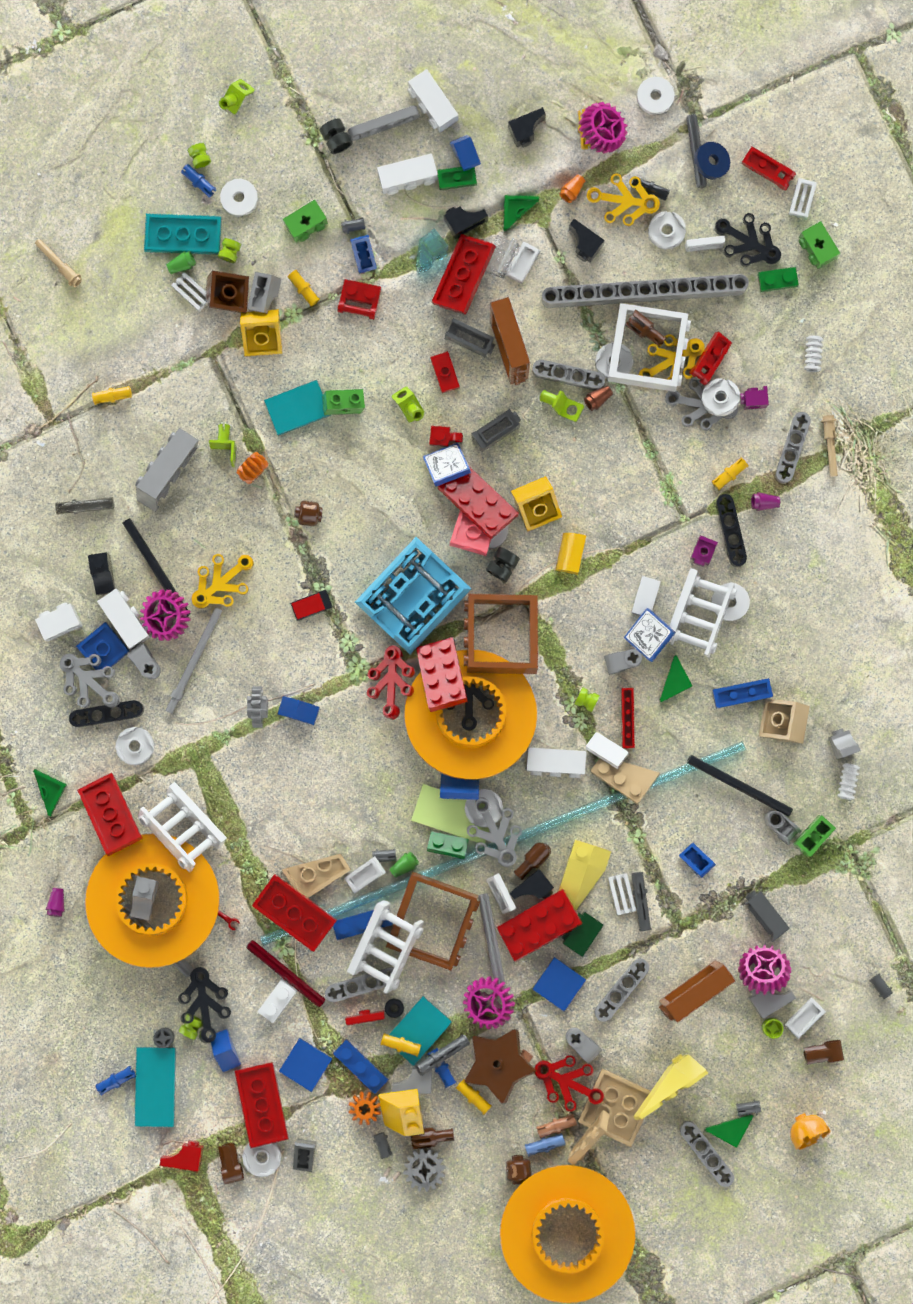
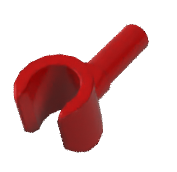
(228, 919)

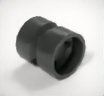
(334, 133)
(506, 558)

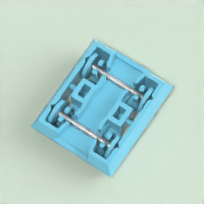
(413, 595)

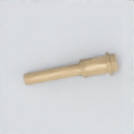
(73, 278)
(829, 435)

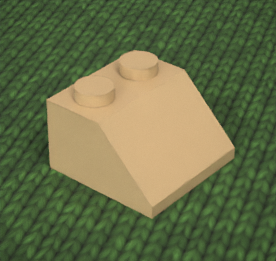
(784, 720)

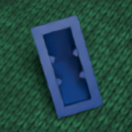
(465, 152)
(363, 254)
(298, 710)
(697, 860)
(224, 1051)

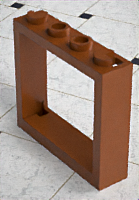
(509, 341)
(501, 667)
(466, 924)
(696, 991)

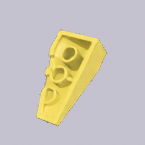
(583, 870)
(679, 1075)

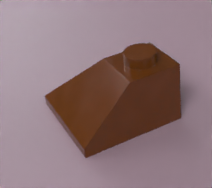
(227, 291)

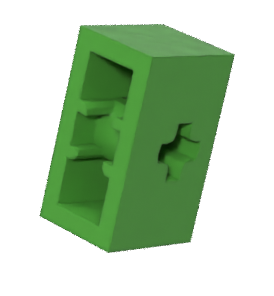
(311, 213)
(818, 235)
(343, 402)
(814, 836)

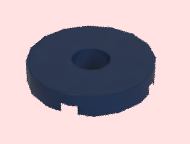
(721, 158)

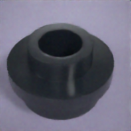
(389, 1012)

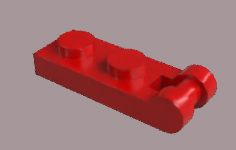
(768, 168)
(711, 357)

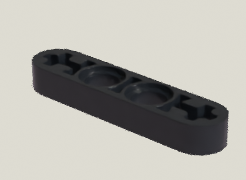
(732, 530)
(106, 714)

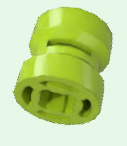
(199, 155)
(229, 250)
(586, 699)
(776, 1028)
(190, 1030)

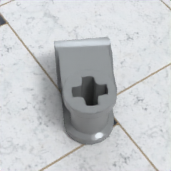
(142, 659)
(619, 661)
(784, 829)
(584, 1046)

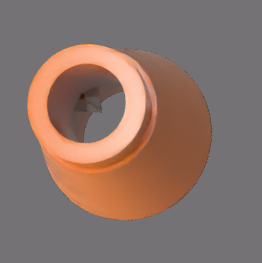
(571, 190)

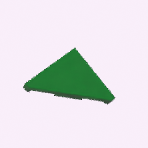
(516, 207)
(676, 680)
(50, 790)
(731, 1130)

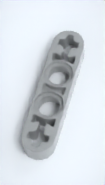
(383, 123)
(567, 378)
(791, 447)
(362, 987)
(618, 987)
(708, 1152)

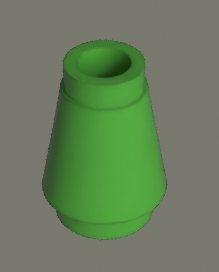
(181, 263)
(404, 865)

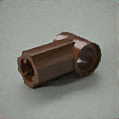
(829, 1051)
(231, 1168)

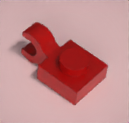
(441, 436)

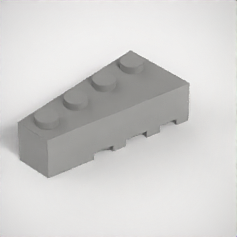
(165, 468)

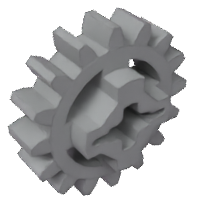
(257, 706)
(433, 1169)

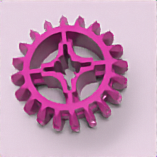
(612, 129)
(164, 607)
(763, 976)
(495, 1006)

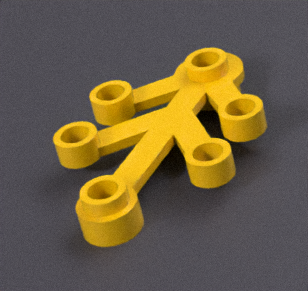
(626, 200)
(671, 356)
(219, 583)

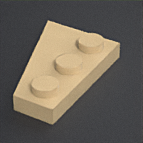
(627, 779)
(317, 874)
(589, 1138)

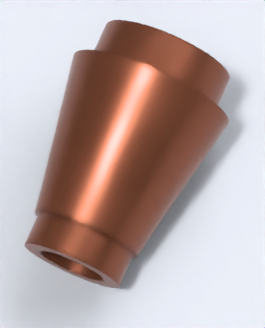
(597, 398)

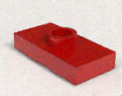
(445, 372)
(365, 1016)

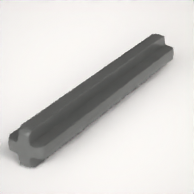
(695, 142)

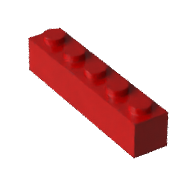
(627, 718)

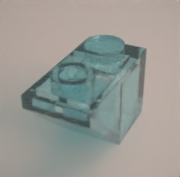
(429, 250)

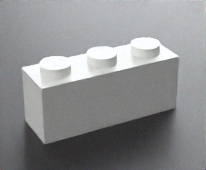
(432, 101)
(407, 174)
(124, 618)
(556, 762)

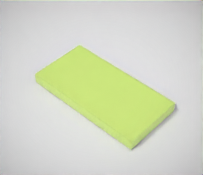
(444, 814)

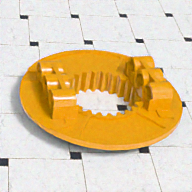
(481, 757)
(151, 946)
(595, 1271)

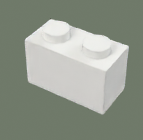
(58, 622)
(277, 1001)

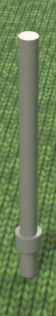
(178, 693)

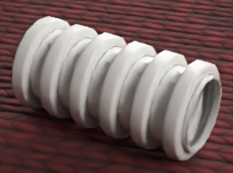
(813, 353)
(848, 781)

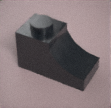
(523, 127)
(462, 221)
(588, 242)
(101, 572)
(534, 885)

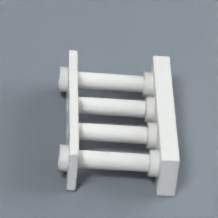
(687, 598)
(190, 810)
(367, 947)

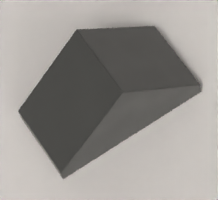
(304, 1155)

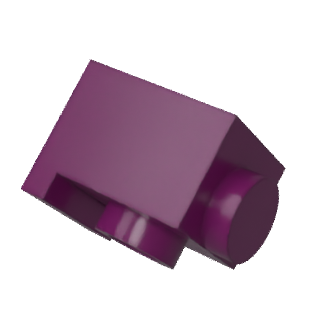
(754, 398)
(709, 545)

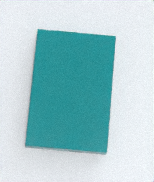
(296, 407)
(421, 1026)

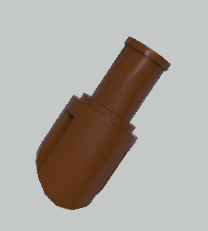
(644, 328)
(533, 859)
(431, 1138)

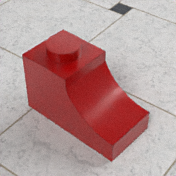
(187, 1159)

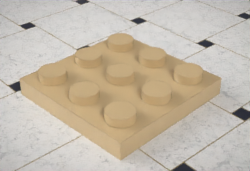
(621, 1101)

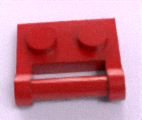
(359, 293)

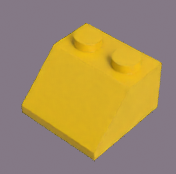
(261, 333)
(536, 503)
(402, 1112)

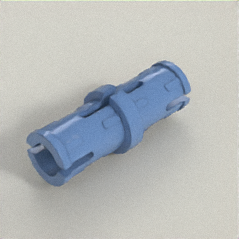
(545, 1145)

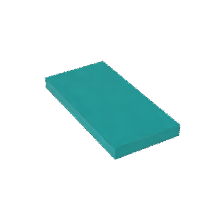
(182, 233)
(155, 1087)

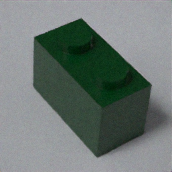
(581, 937)

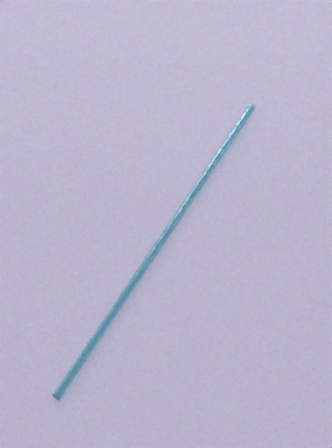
(526, 833)

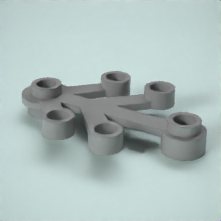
(697, 403)
(86, 679)
(496, 834)

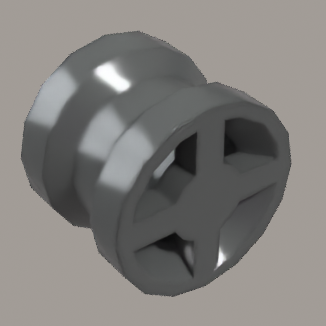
(159, 1037)

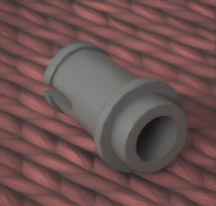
(353, 225)
(384, 855)
(881, 986)
(748, 1108)
(382, 1145)

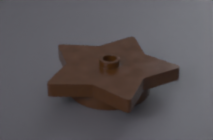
(511, 1069)

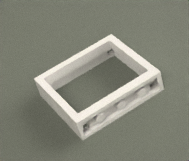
(644, 381)

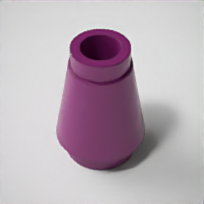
(764, 501)
(55, 905)

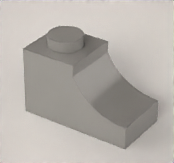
(263, 291)
(843, 743)
(143, 898)
(770, 1003)
(415, 1081)

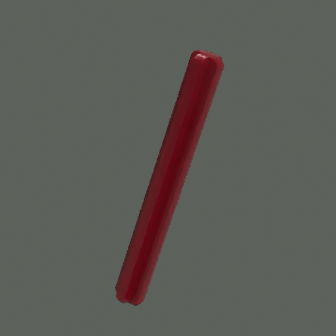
(285, 973)

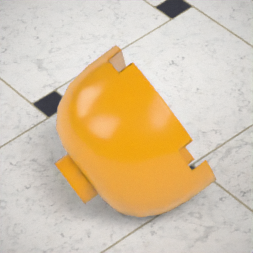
(808, 1130)

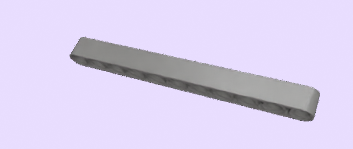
(653, 287)

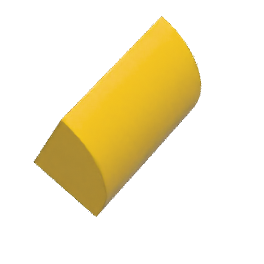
(570, 553)

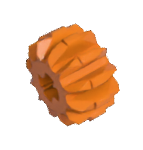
(252, 468)
(369, 1113)

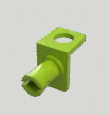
(235, 96)
(561, 403)
(409, 405)
(224, 443)

